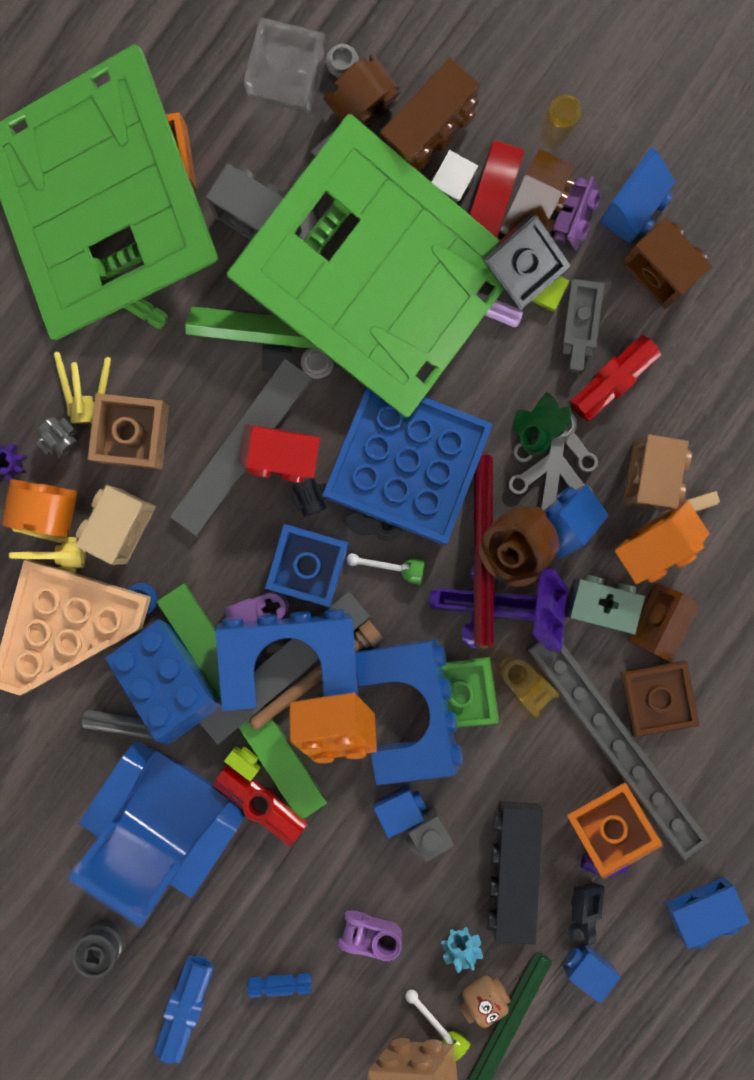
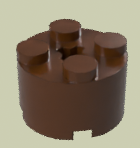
(363, 91)
(519, 545)

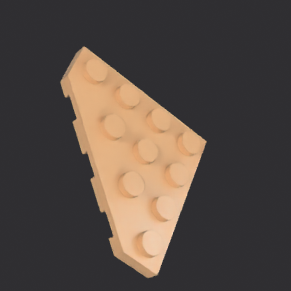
(62, 622)

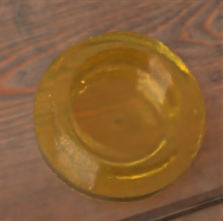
(565, 111)

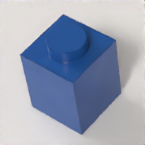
(399, 810)
(591, 972)

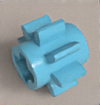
(462, 940)

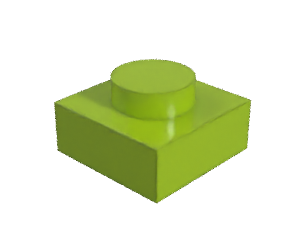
(244, 762)

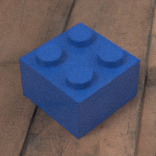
(307, 565)

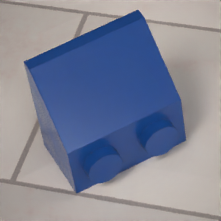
(639, 198)

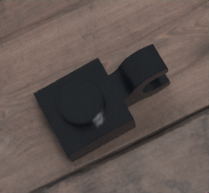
(586, 909)

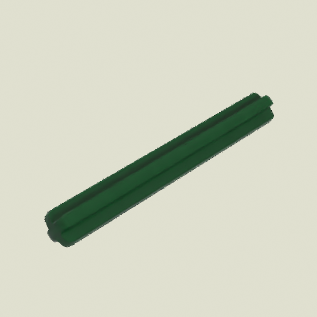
(510, 1023)

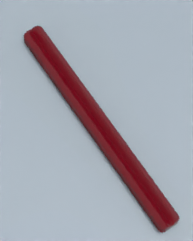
(482, 578)

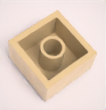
(114, 525)

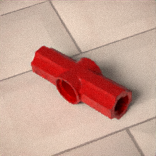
(615, 378)
(277, 819)

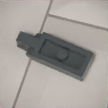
(581, 322)

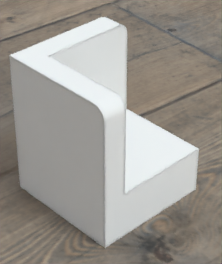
(455, 175)

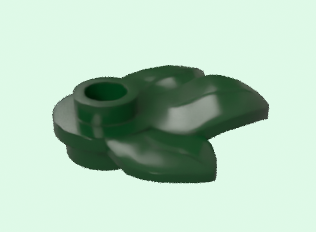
(541, 424)

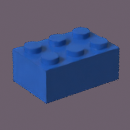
(163, 682)

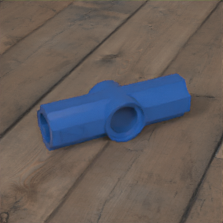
(183, 1009)

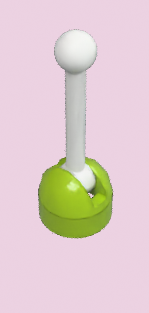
(460, 1042)

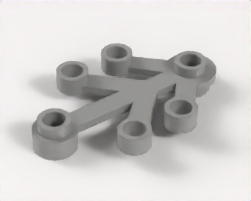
(555, 465)

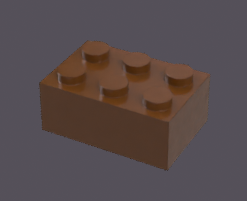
(433, 116)

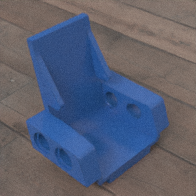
(153, 830)

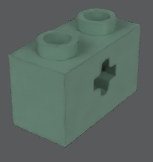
(624, 609)

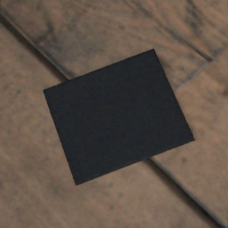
(274, 355)

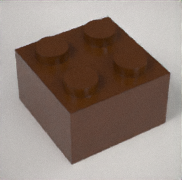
(666, 263)

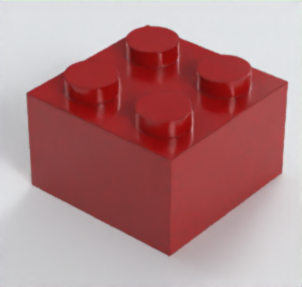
(278, 451)

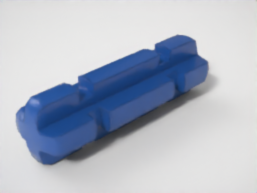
(279, 985)

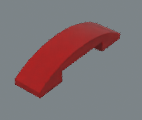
(496, 185)

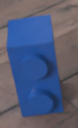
(575, 517)
(707, 913)

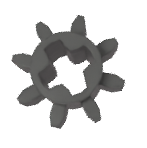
(56, 437)

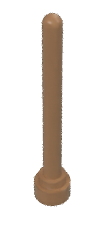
(364, 637)

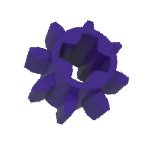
(15, 460)

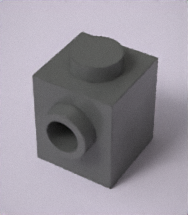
(430, 836)

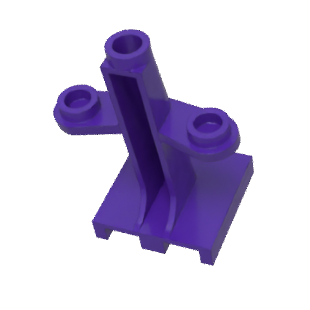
(544, 608)

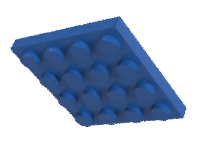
(408, 467)

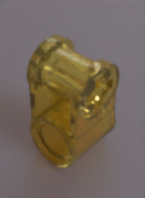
(531, 688)

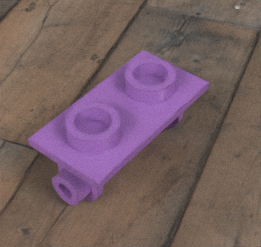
(574, 226)

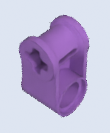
(251, 608)
(368, 934)

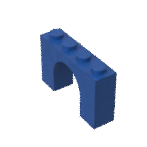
(242, 642)
(420, 666)

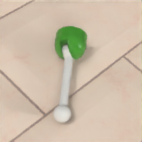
(411, 570)

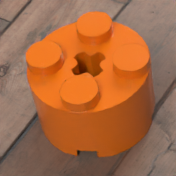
(39, 508)

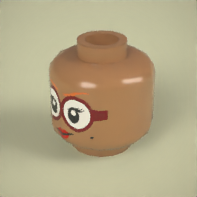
(485, 1001)

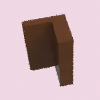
(664, 622)

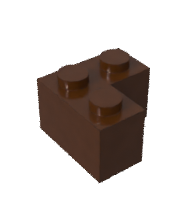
(541, 191)

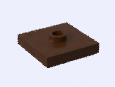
(659, 698)

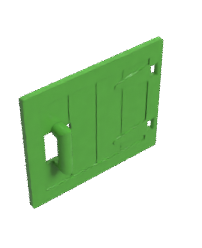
(88, 171)
(397, 283)

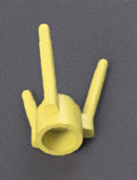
(79, 407)
(66, 555)

